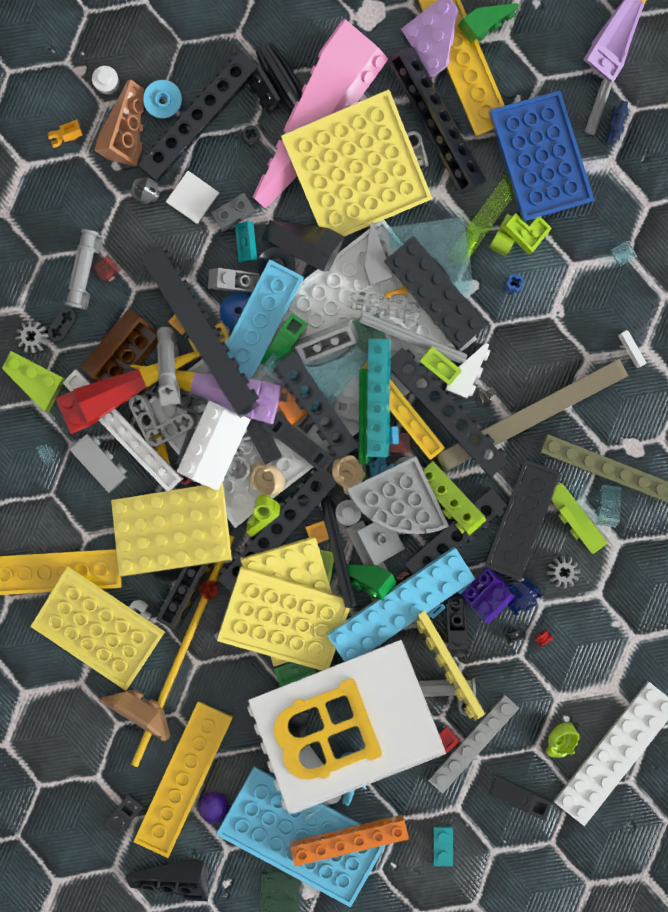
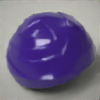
(213, 807)

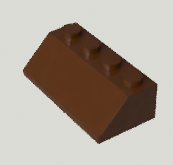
(123, 346)

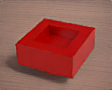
(448, 739)

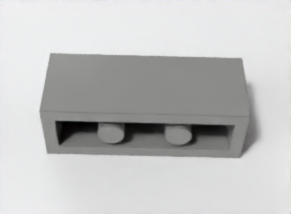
(327, 341)
(99, 462)

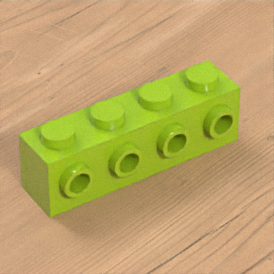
(453, 501)

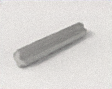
(598, 107)

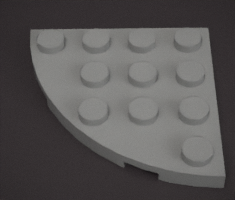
(400, 500)

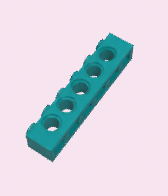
(378, 397)

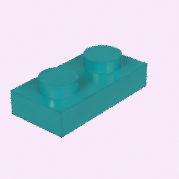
(245, 241)
(443, 845)

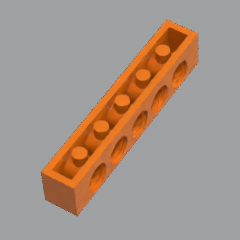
(348, 840)

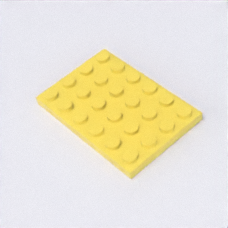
(171, 530)
(294, 562)
(282, 619)
(97, 628)

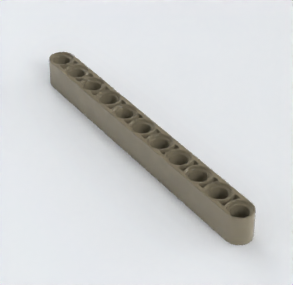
(538, 411)

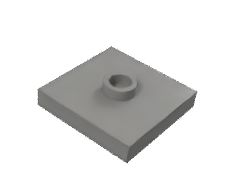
(379, 542)

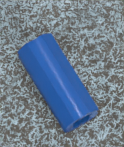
(518, 280)

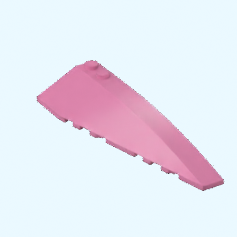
(338, 81)

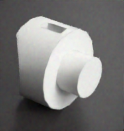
(105, 80)

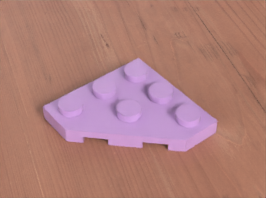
(433, 35)

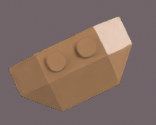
(140, 711)

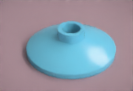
(157, 91)

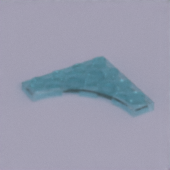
(445, 243)
(329, 376)

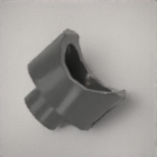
(149, 190)

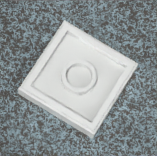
(192, 197)

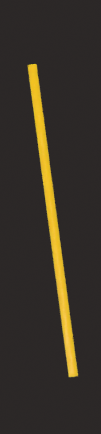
(178, 660)

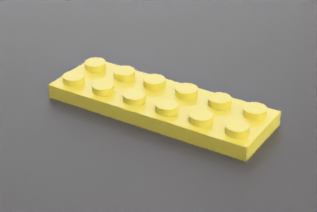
(445, 660)

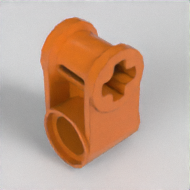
(291, 409)

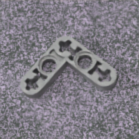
(155, 428)

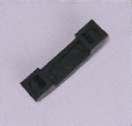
(299, 443)

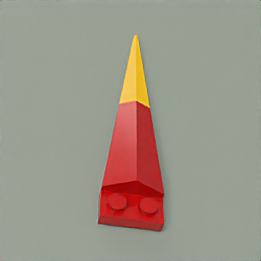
(93, 401)

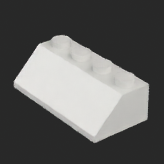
(213, 445)

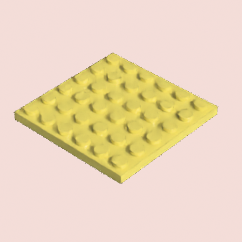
(357, 165)

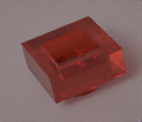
(106, 269)
(403, 446)

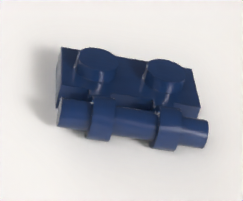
(616, 123)

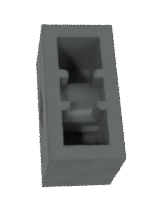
(233, 212)

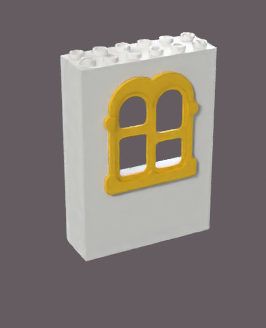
(385, 708)

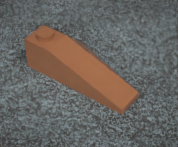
(121, 132)

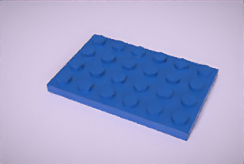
(541, 156)

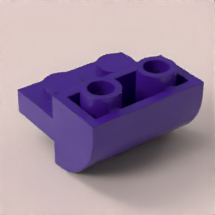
(488, 595)

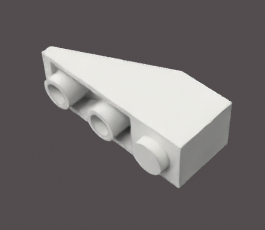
(471, 369)

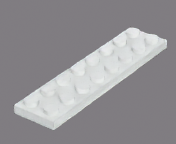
(614, 754)

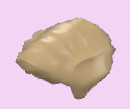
(347, 472)
(266, 479)

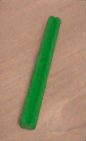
(363, 413)

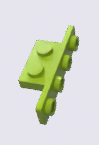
(578, 520)

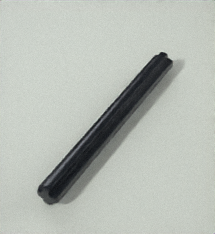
(338, 552)

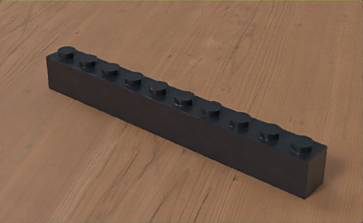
(200, 332)

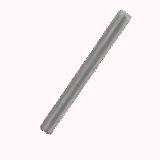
(411, 337)

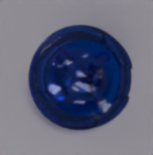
(525, 596)

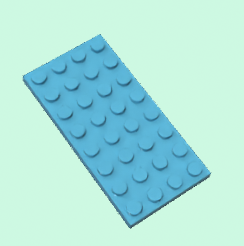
(265, 830)

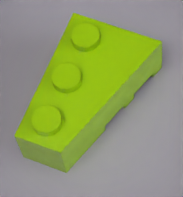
(34, 379)

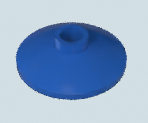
(228, 307)

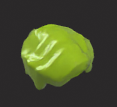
(562, 740)

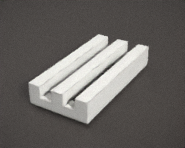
(632, 349)

